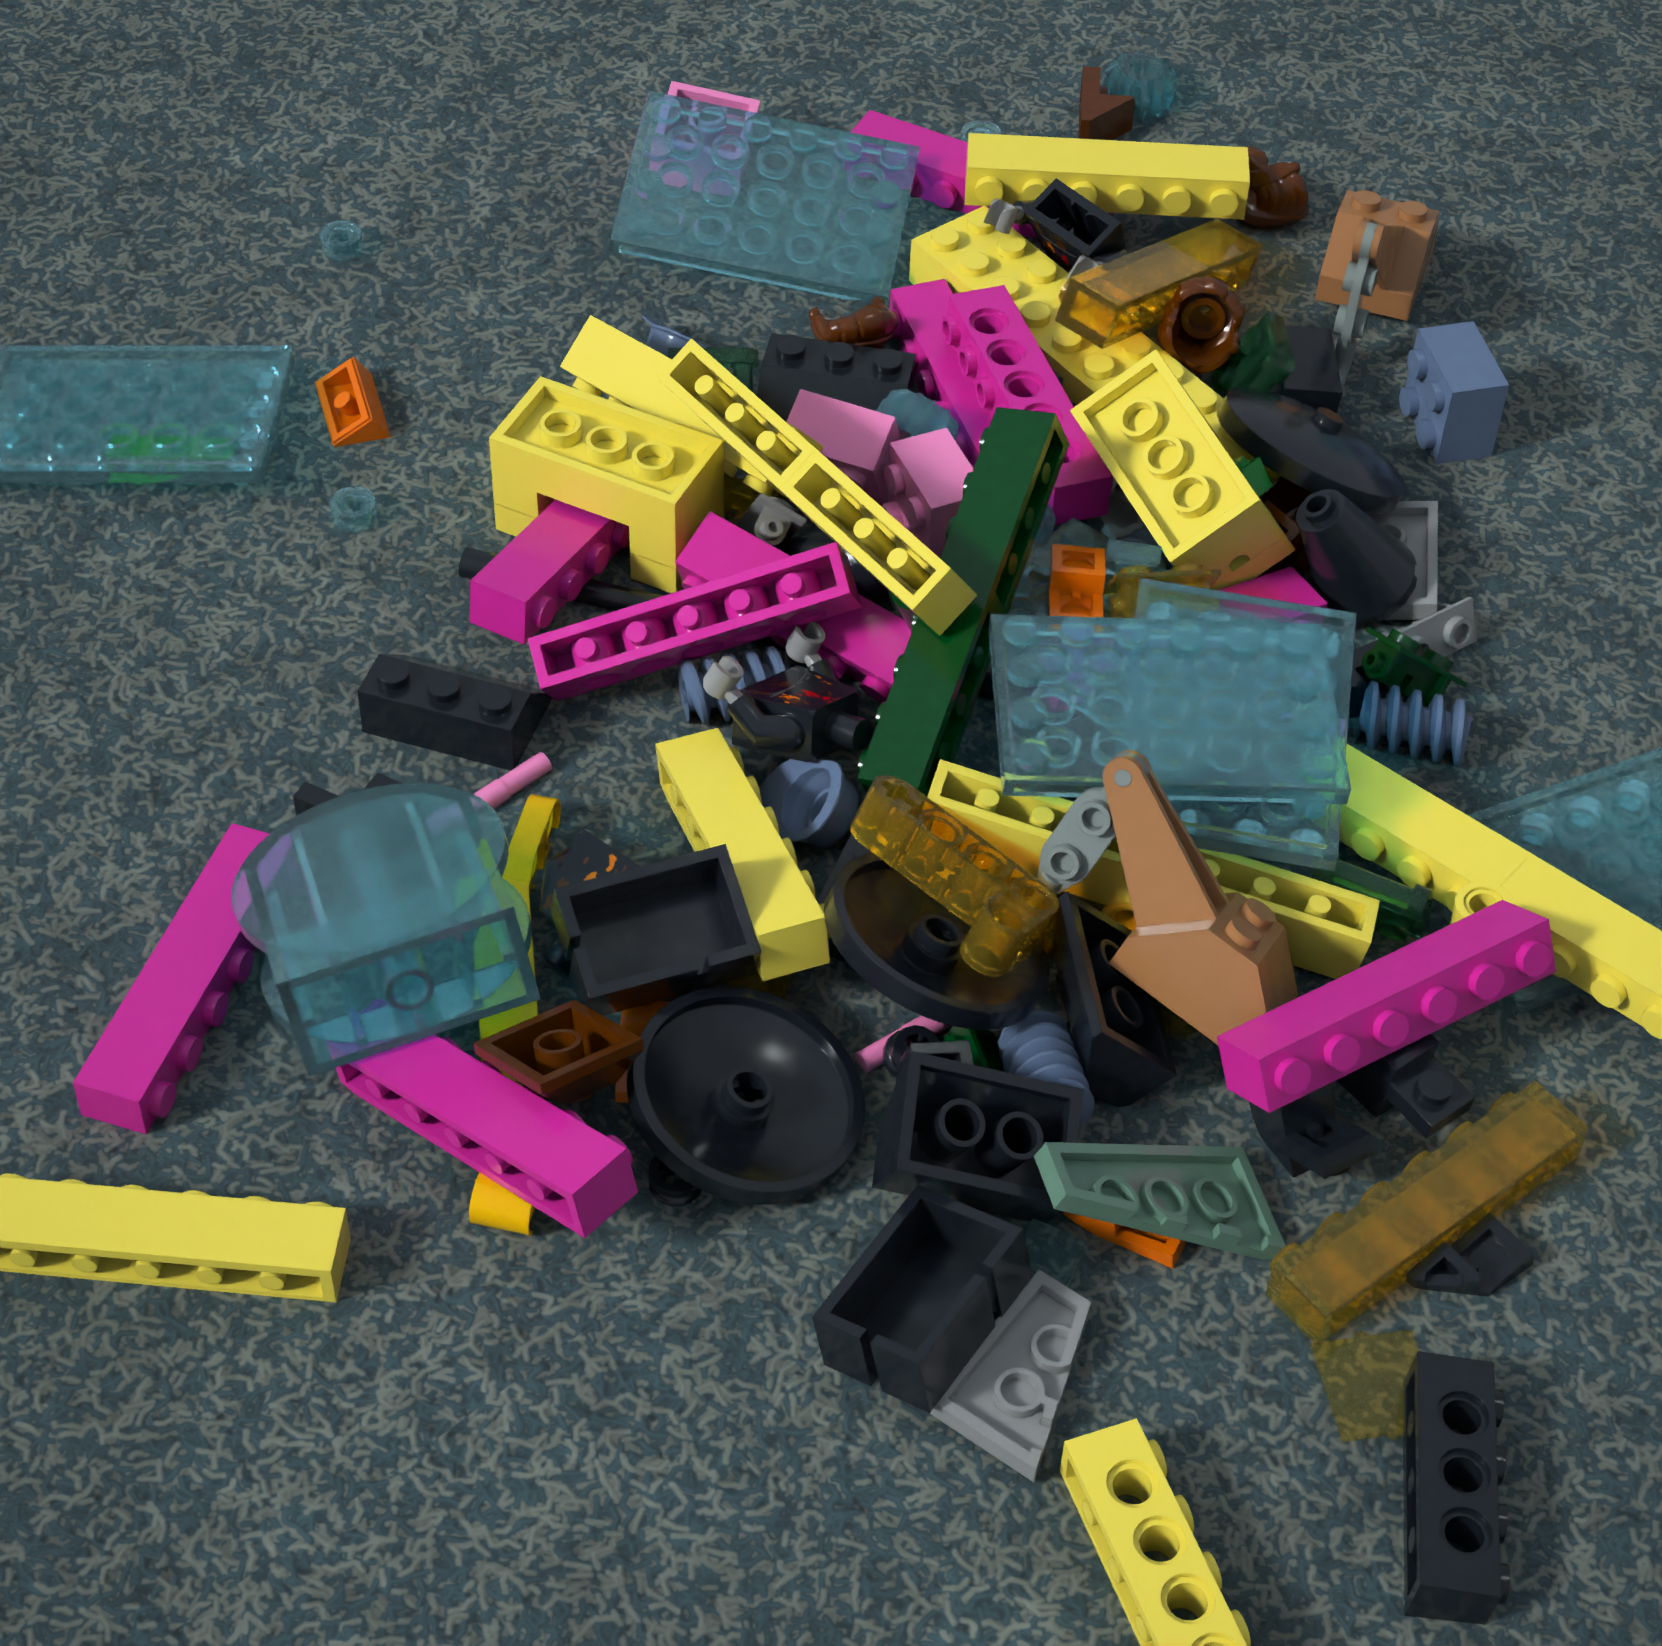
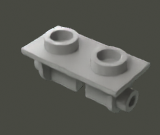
(770, 520)
(1445, 630)

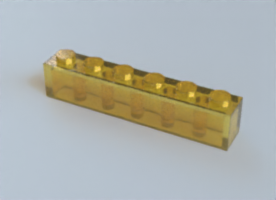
(1134, 289)
(1436, 1199)

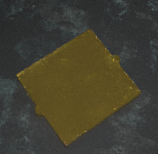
(1366, 1382)

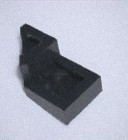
(1475, 1263)

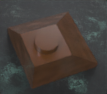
(563, 1052)

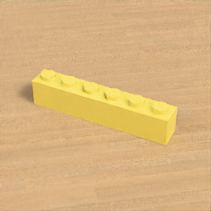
(1111, 174)
(627, 373)
(723, 806)
(172, 1238)

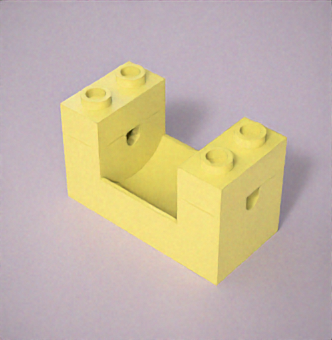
(609, 463)
(1180, 474)

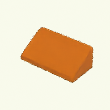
(351, 405)

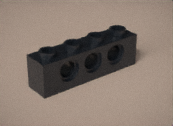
(1438, 1577)

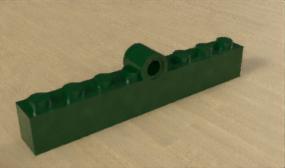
(988, 550)

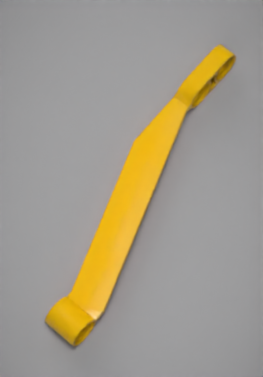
(529, 847)

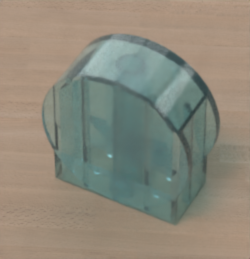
(385, 920)

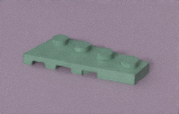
(1166, 1190)

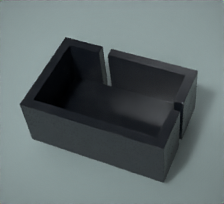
(655, 931)
(923, 1297)

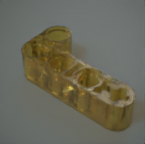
(959, 871)

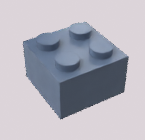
(1454, 392)

